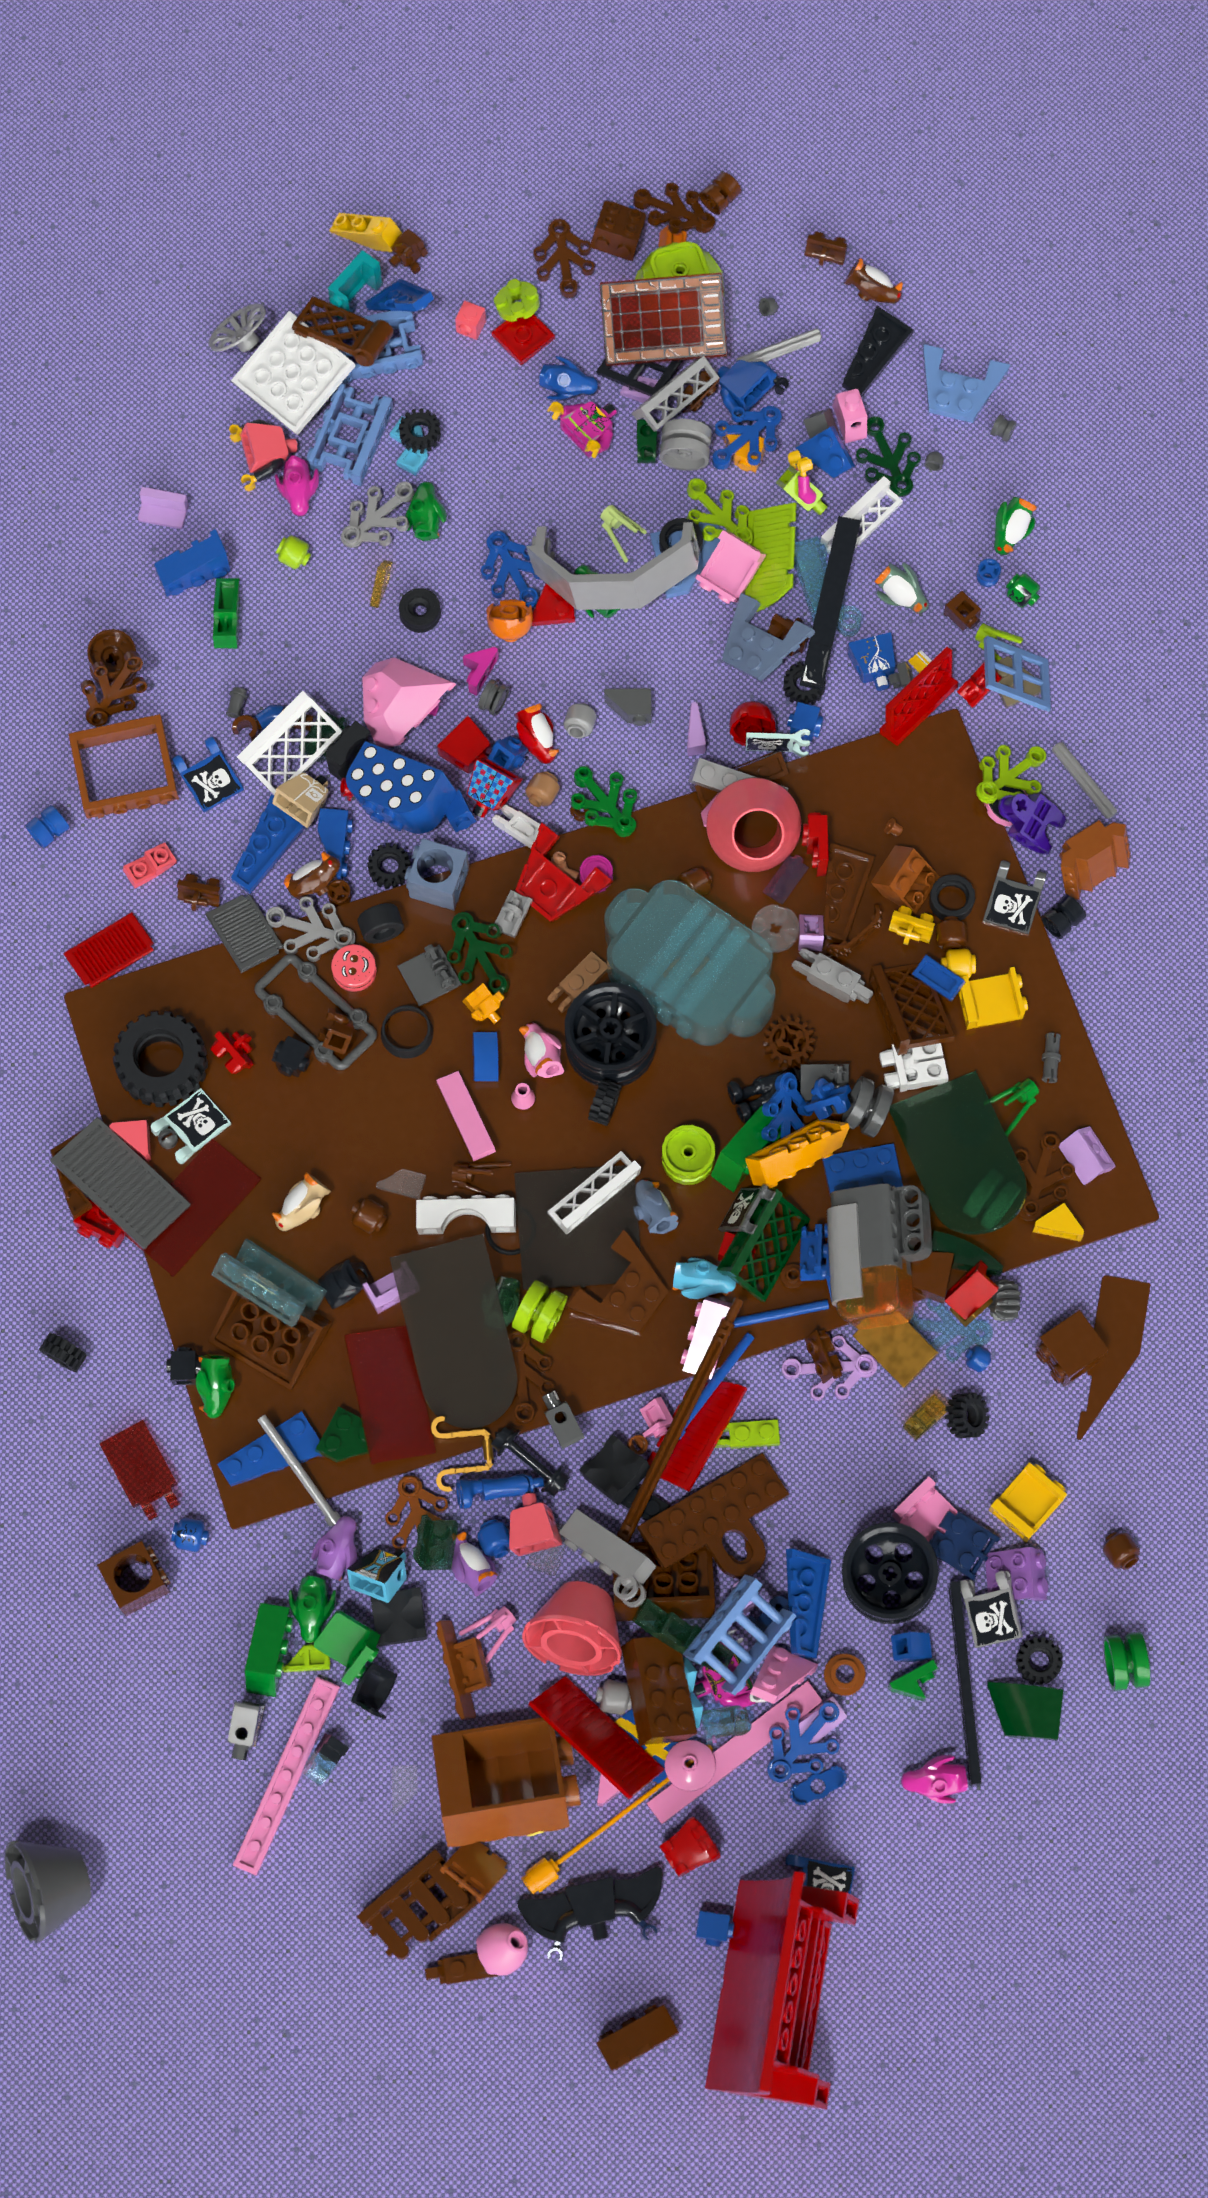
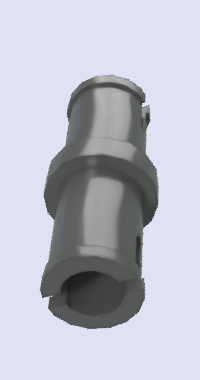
(1051, 1057)

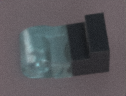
(324, 1759)

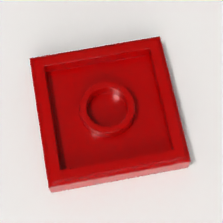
(523, 337)

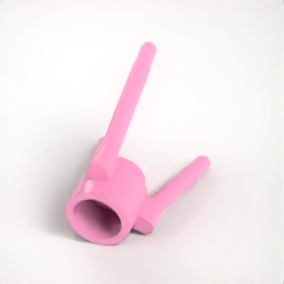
(500, 1620)

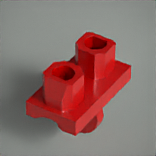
(974, 688)
(226, 1043)

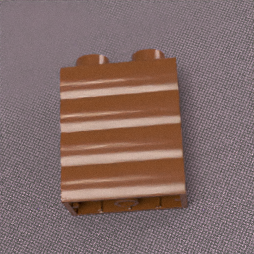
(503, 1781)

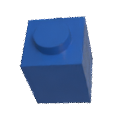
(459, 813)
(911, 1647)
(714, 1928)

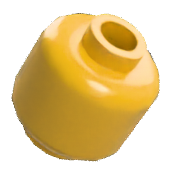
(960, 962)

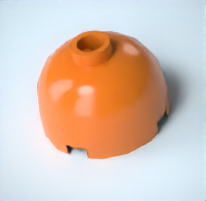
(509, 619)

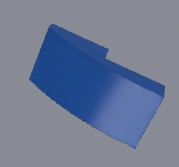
(485, 1056)

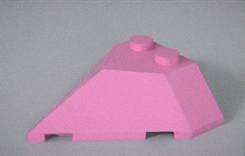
(398, 699)

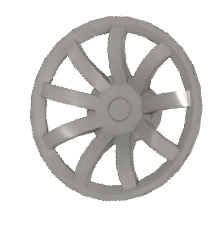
(243, 336)

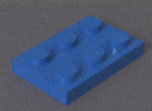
(862, 1168)

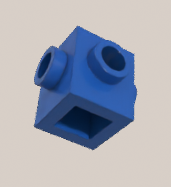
(508, 753)

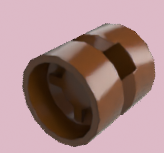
(720, 193)

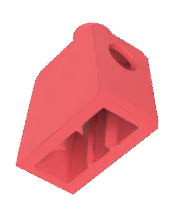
(532, 1527)

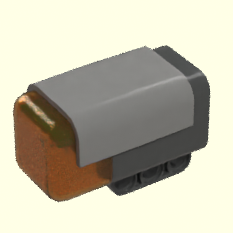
(872, 1252)

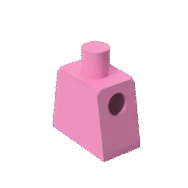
(850, 409)

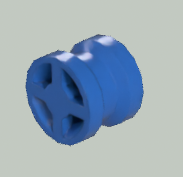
(989, 567)

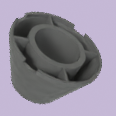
(47, 1886)

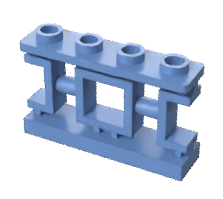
(386, 362)
(367, 439)

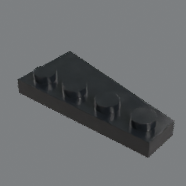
(880, 344)

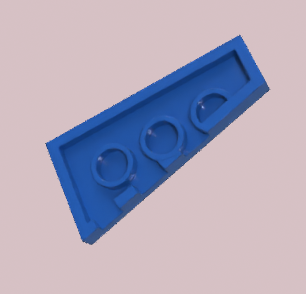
(266, 846)
(263, 1456)
(806, 1599)

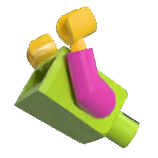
(797, 484)

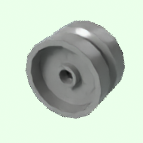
(685, 444)

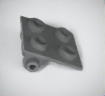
(429, 975)
(833, 1073)

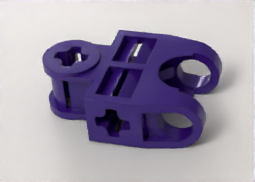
(1029, 819)

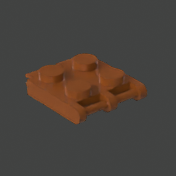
(475, 1869)

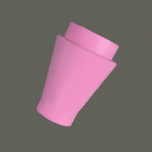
(523, 1101)

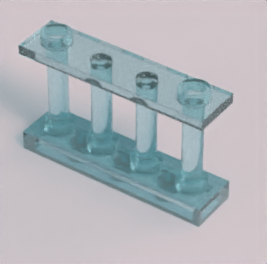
(269, 1282)

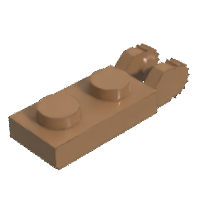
(579, 979)

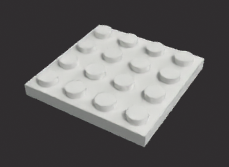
(292, 374)

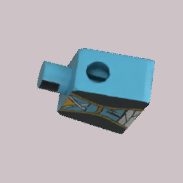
(378, 1574)

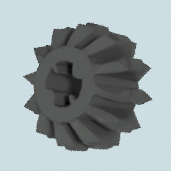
(1005, 1301)

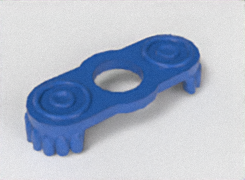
(833, 1779)

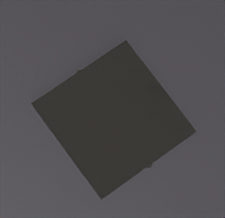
(585, 1252)

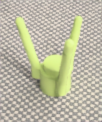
(614, 519)

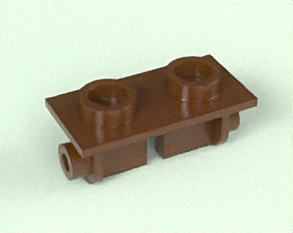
(696, 403)
(819, 1346)

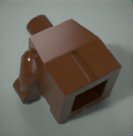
(407, 250)
(338, 1034)

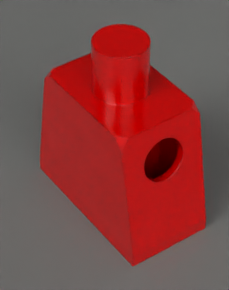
(464, 746)

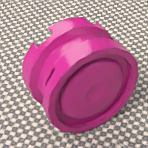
(596, 861)

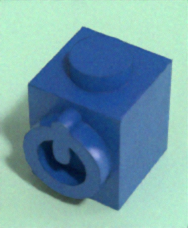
(807, 718)

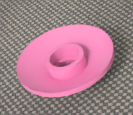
(690, 1778)

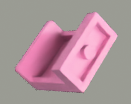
(730, 567)

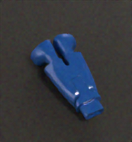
(495, 1488)

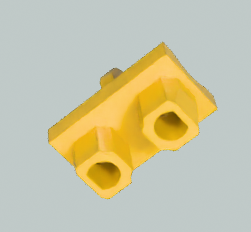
(910, 926)

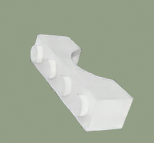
(435, 1214)

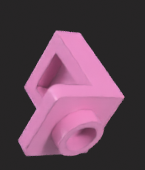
(657, 1418)

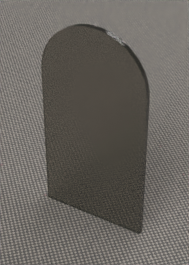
(457, 1331)

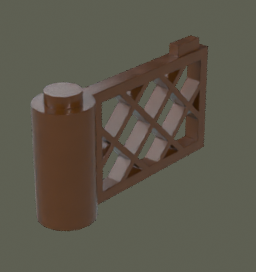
(364, 349)

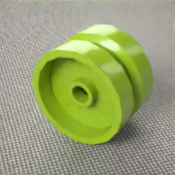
(683, 1141)
(539, 1311)

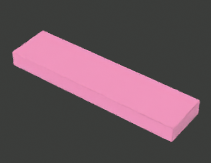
(466, 1116)

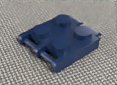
(962, 1543)

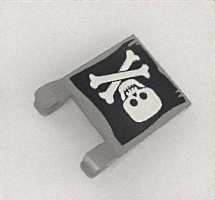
(992, 1614)

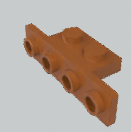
(465, 1667)

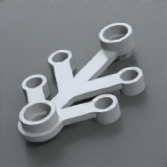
(376, 518)
(313, 930)

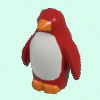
(536, 733)

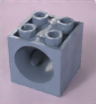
(443, 893)

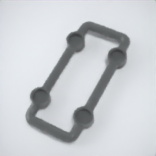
(307, 973)

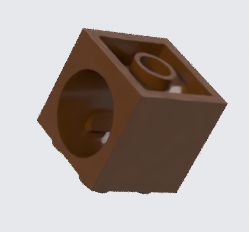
(1071, 1349)
(114, 1567)

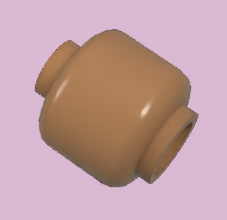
(542, 789)

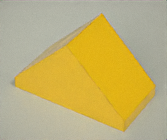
(1060, 1224)

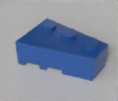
(193, 566)

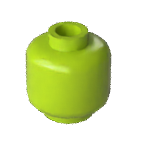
(293, 552)

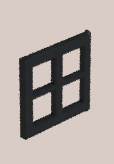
(631, 380)

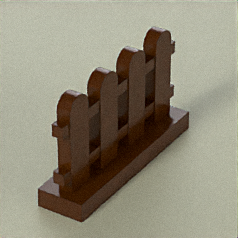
(393, 1900)

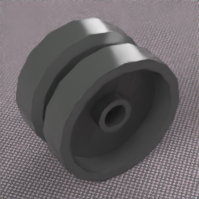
(868, 1106)

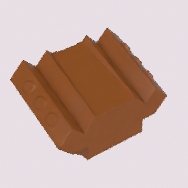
(1094, 856)

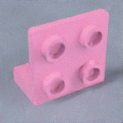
(924, 1509)

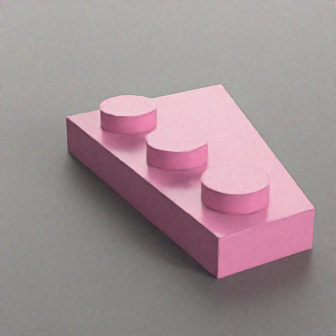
(780, 1673)

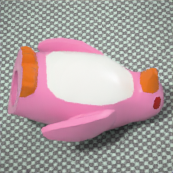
(541, 1051)

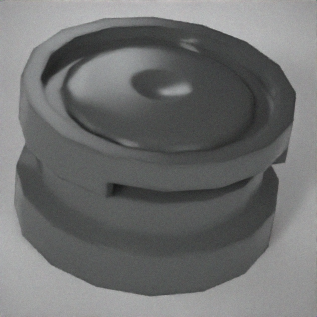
(493, 697)

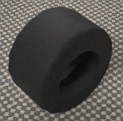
(380, 923)

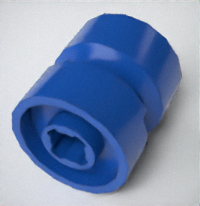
(47, 826)

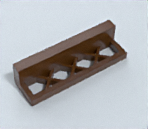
(766, 766)

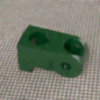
(646, 442)

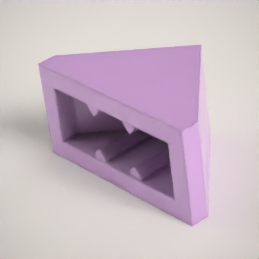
(811, 932)

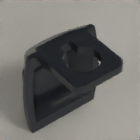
(344, 1282)
(374, 1689)

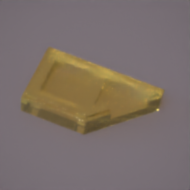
(380, 583)

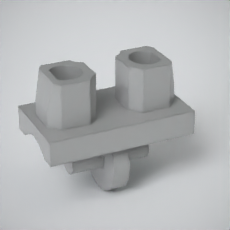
(513, 913)

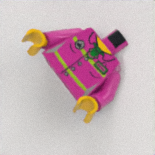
(586, 425)

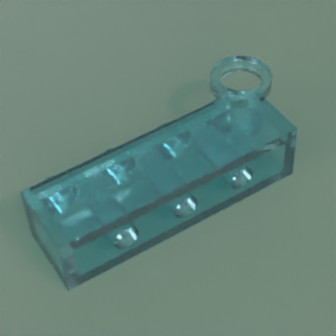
(811, 569)

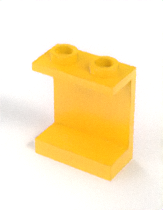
(992, 1000)

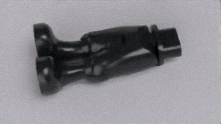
(761, 1085)

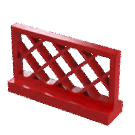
(919, 698)

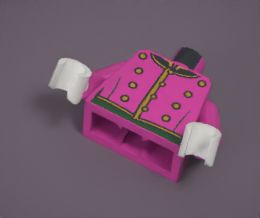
(713, 1682)

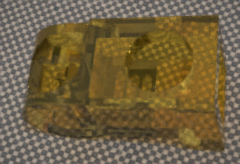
(925, 1418)

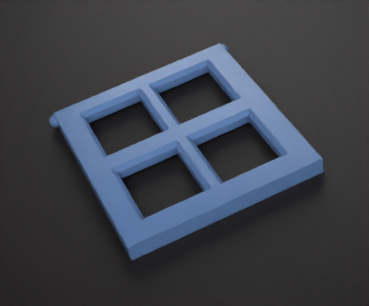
(1018, 676)

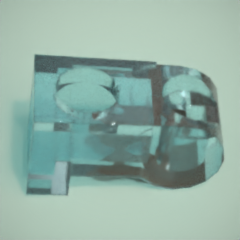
(725, 1722)

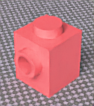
(470, 320)

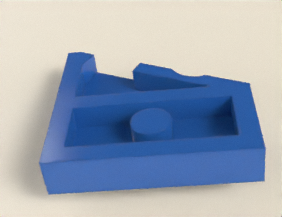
(827, 452)

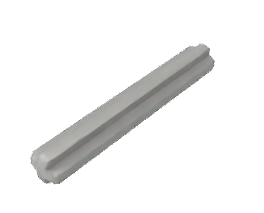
(783, 347)
(1084, 780)

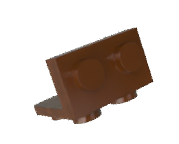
(618, 230)

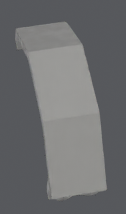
(616, 590)

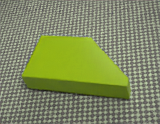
(308, 1659)

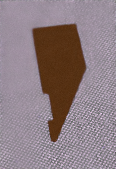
(1121, 1328)

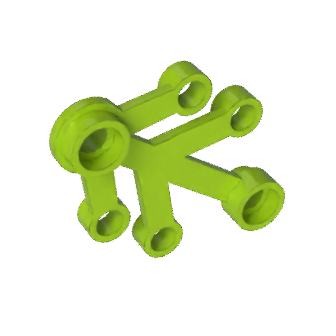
(696, 490)
(1008, 777)

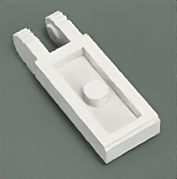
(519, 826)

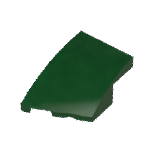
(1027, 1710)

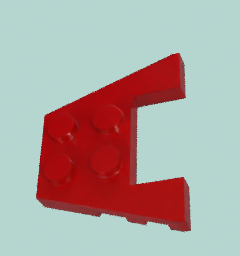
(549, 886)

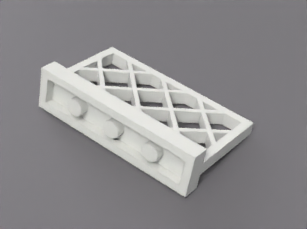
(280, 726)

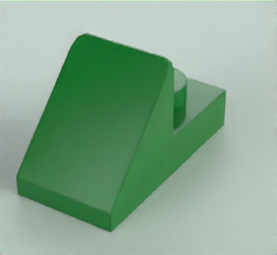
(908, 1684)

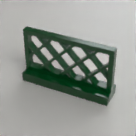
(740, 1249)

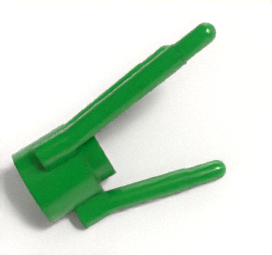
(1023, 1093)

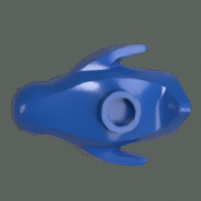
(566, 380)

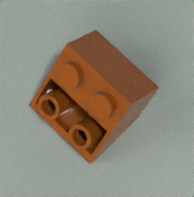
(905, 878)

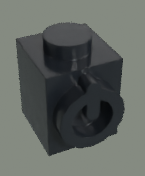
(291, 1057)
(183, 1366)

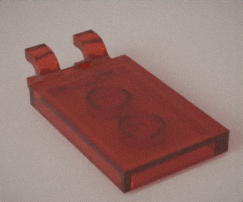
(140, 1468)

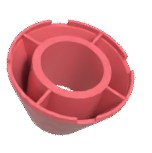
(749, 796)
(576, 1630)

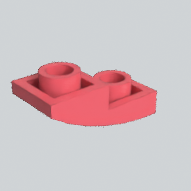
(150, 865)

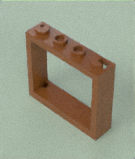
(116, 733)

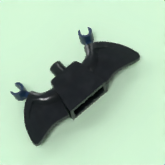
(594, 1906)

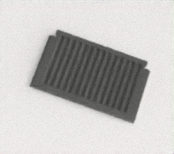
(244, 932)

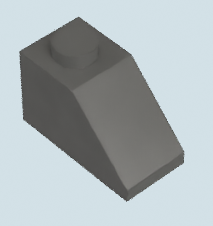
(630, 704)

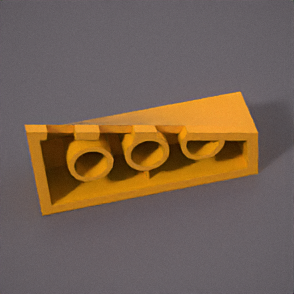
(796, 1151)

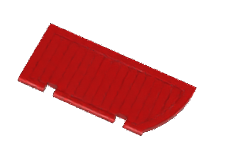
(700, 1436)

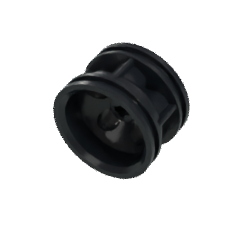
(888, 1537)

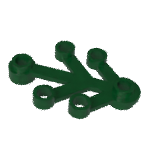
(889, 461)
(478, 950)

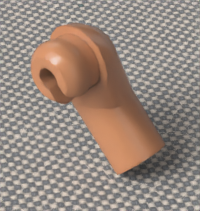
(559, 860)

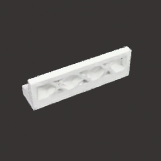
(864, 506)
(600, 1195)

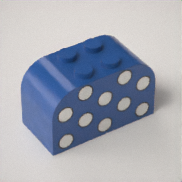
(399, 789)

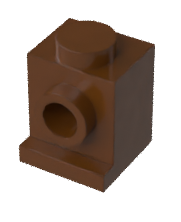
(963, 605)

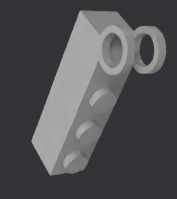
(611, 1553)

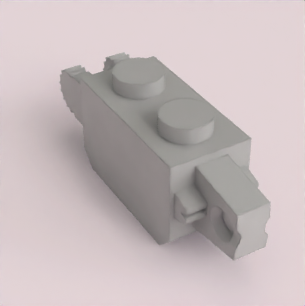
(833, 977)

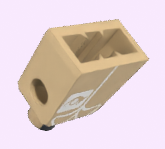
(302, 797)

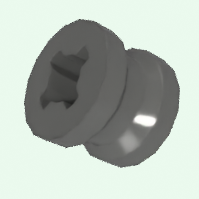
(1003, 428)

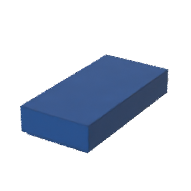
(938, 978)

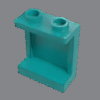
(355, 276)

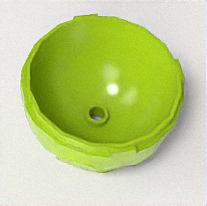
(678, 257)

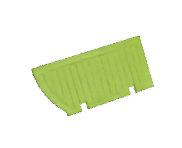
(777, 540)

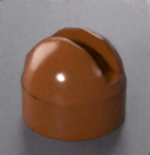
(641, 1443)

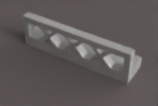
(669, 389)

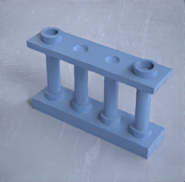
(717, 1628)

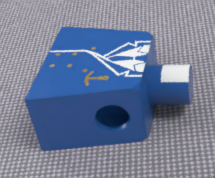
(873, 659)

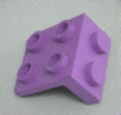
(1026, 1572)

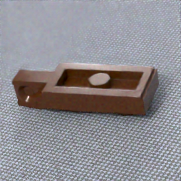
(458, 1970)

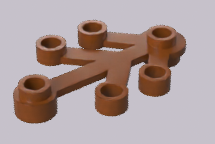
(416, 1513)

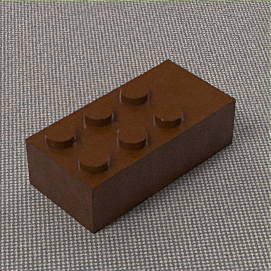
(658, 1692)

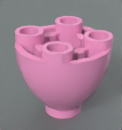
(502, 1948)

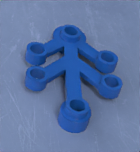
(747, 433)
(509, 566)
(786, 1091)
(800, 1744)

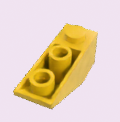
(370, 231)

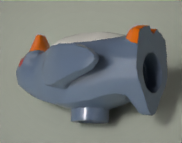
(654, 1208)

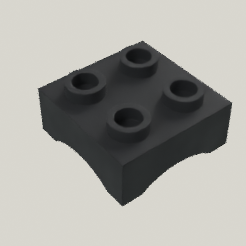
(344, 751)
(615, 1470)
(400, 1618)

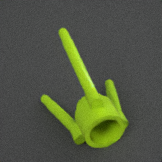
(986, 630)

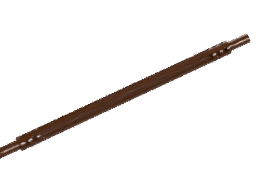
(679, 1422)

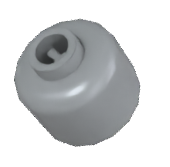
(579, 720)
(614, 1697)

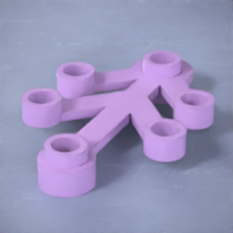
(849, 1366)

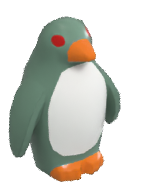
(901, 588)

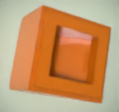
(667, 237)

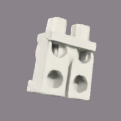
(916, 1069)

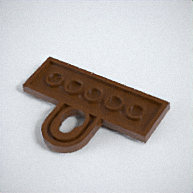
(712, 1513)

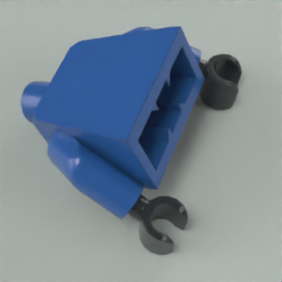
(747, 383)

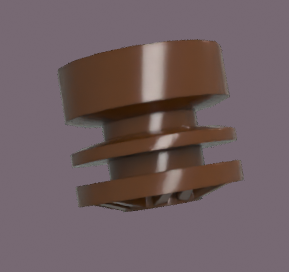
(110, 647)

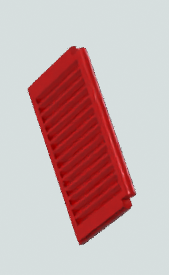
(109, 950)

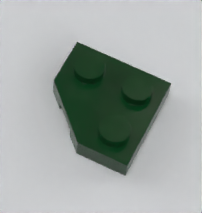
(343, 1437)

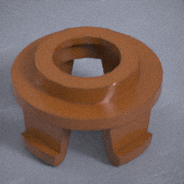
(834, 1684)

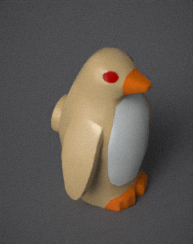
(301, 1203)

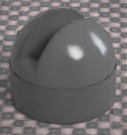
(768, 306)
(934, 461)
(171, 1141)

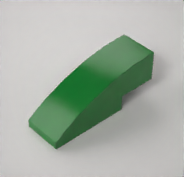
(226, 613)

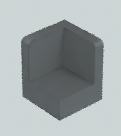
(819, 421)

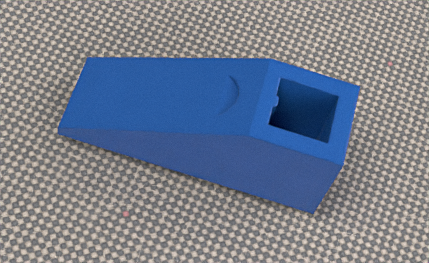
(333, 834)

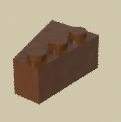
(636, 2037)

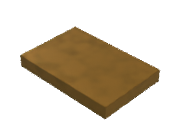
(898, 1350)

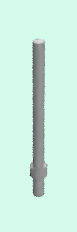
(331, 1516)

